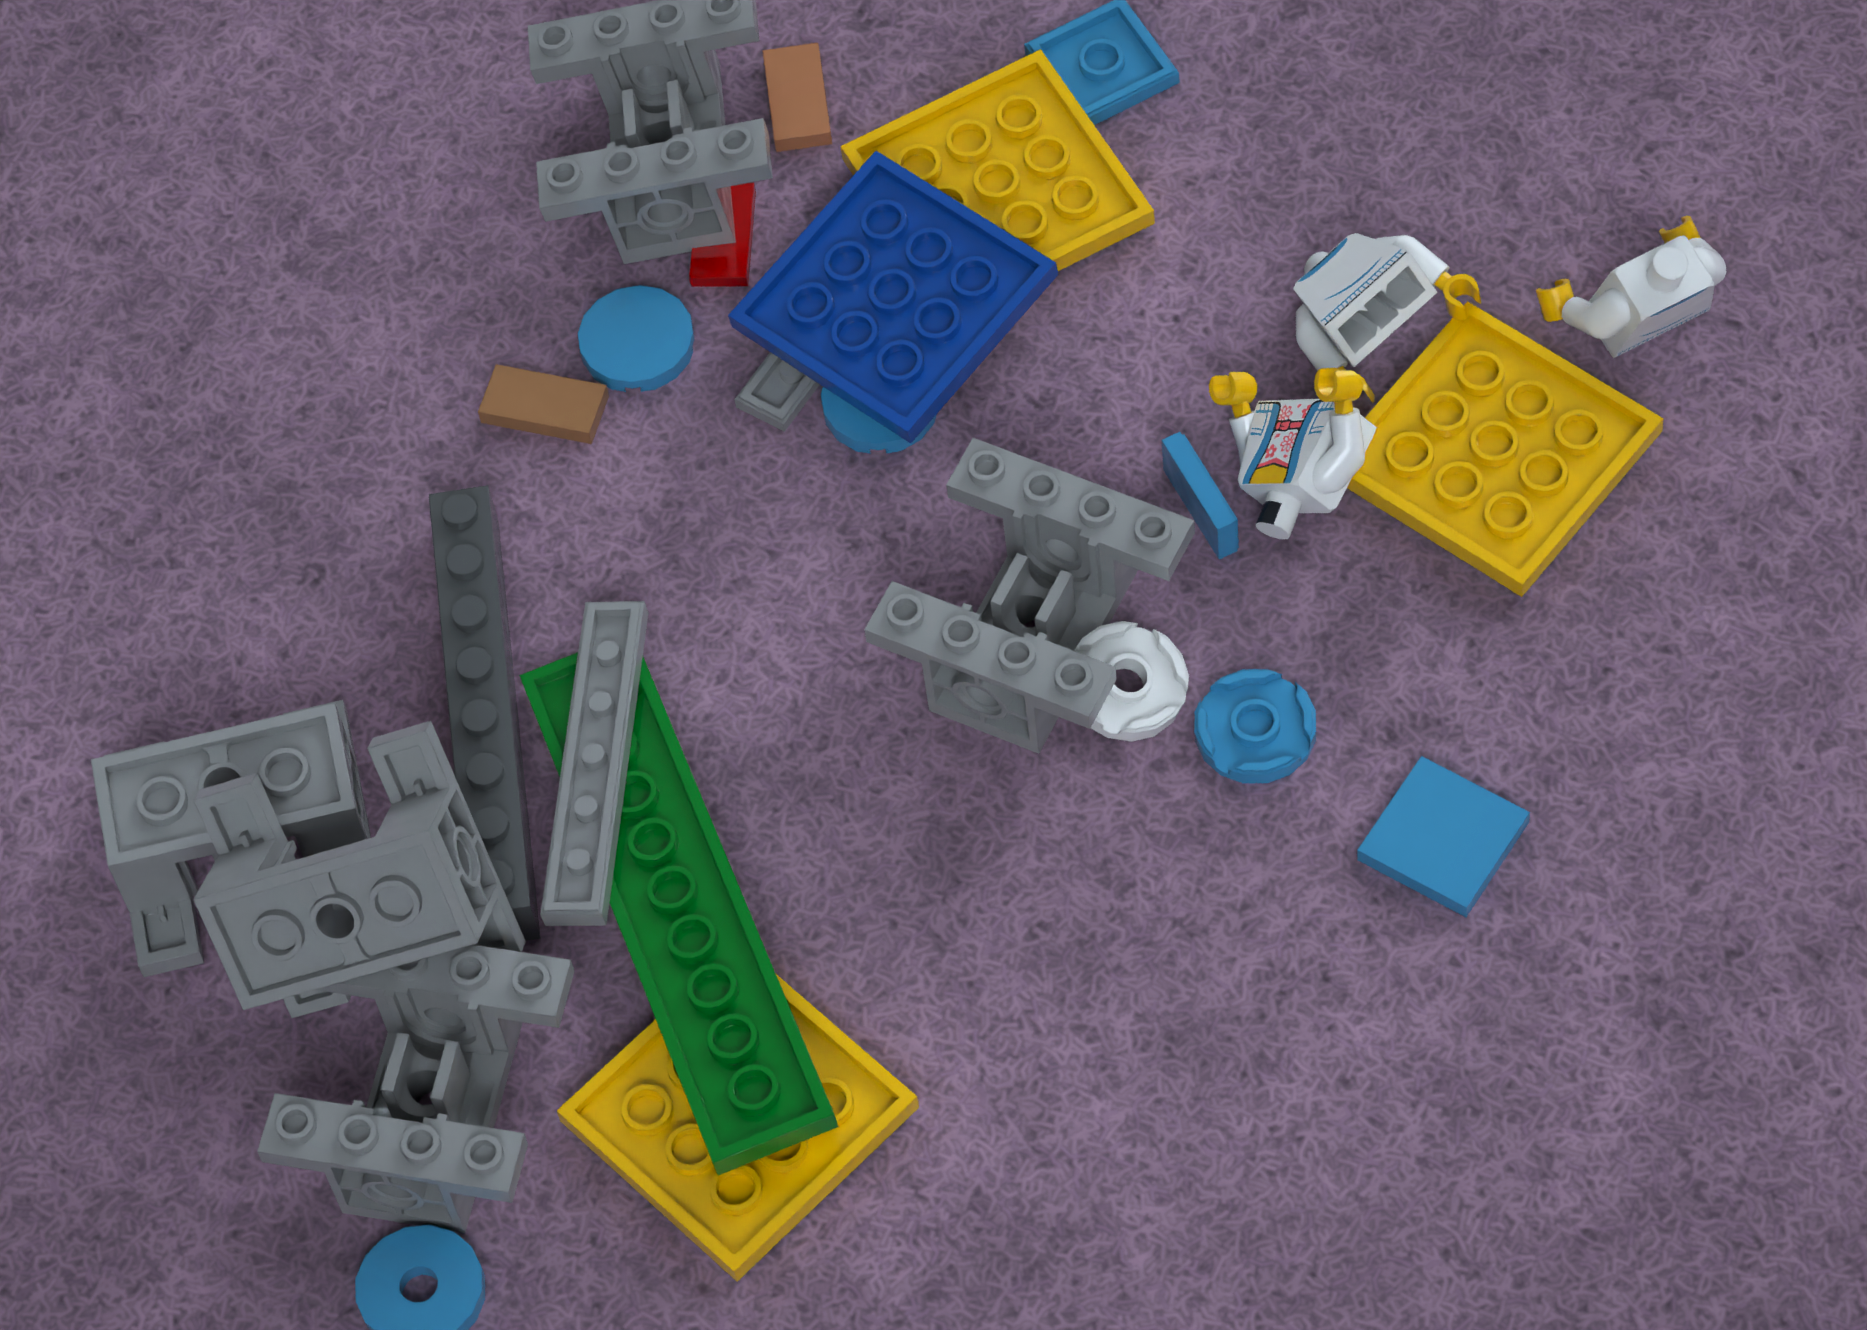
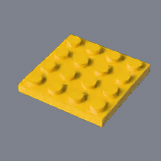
(1020, 158)
(1499, 448)
(647, 1133)

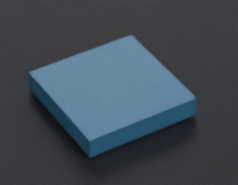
(1107, 60)
(1443, 836)

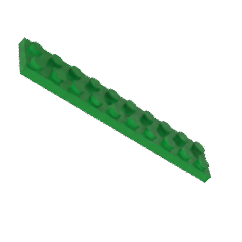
(696, 943)

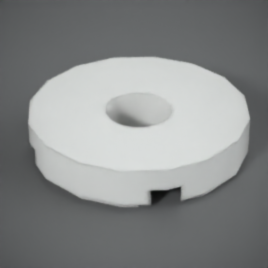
(1158, 664)

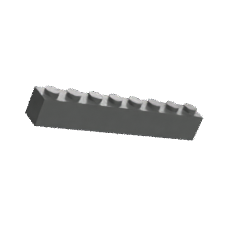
(483, 688)

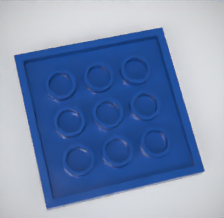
(893, 296)

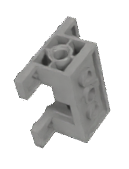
(669, 149)
(1065, 567)
(155, 827)
(395, 896)
(448, 1034)

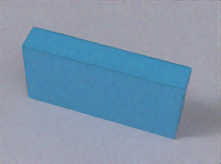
(1200, 495)

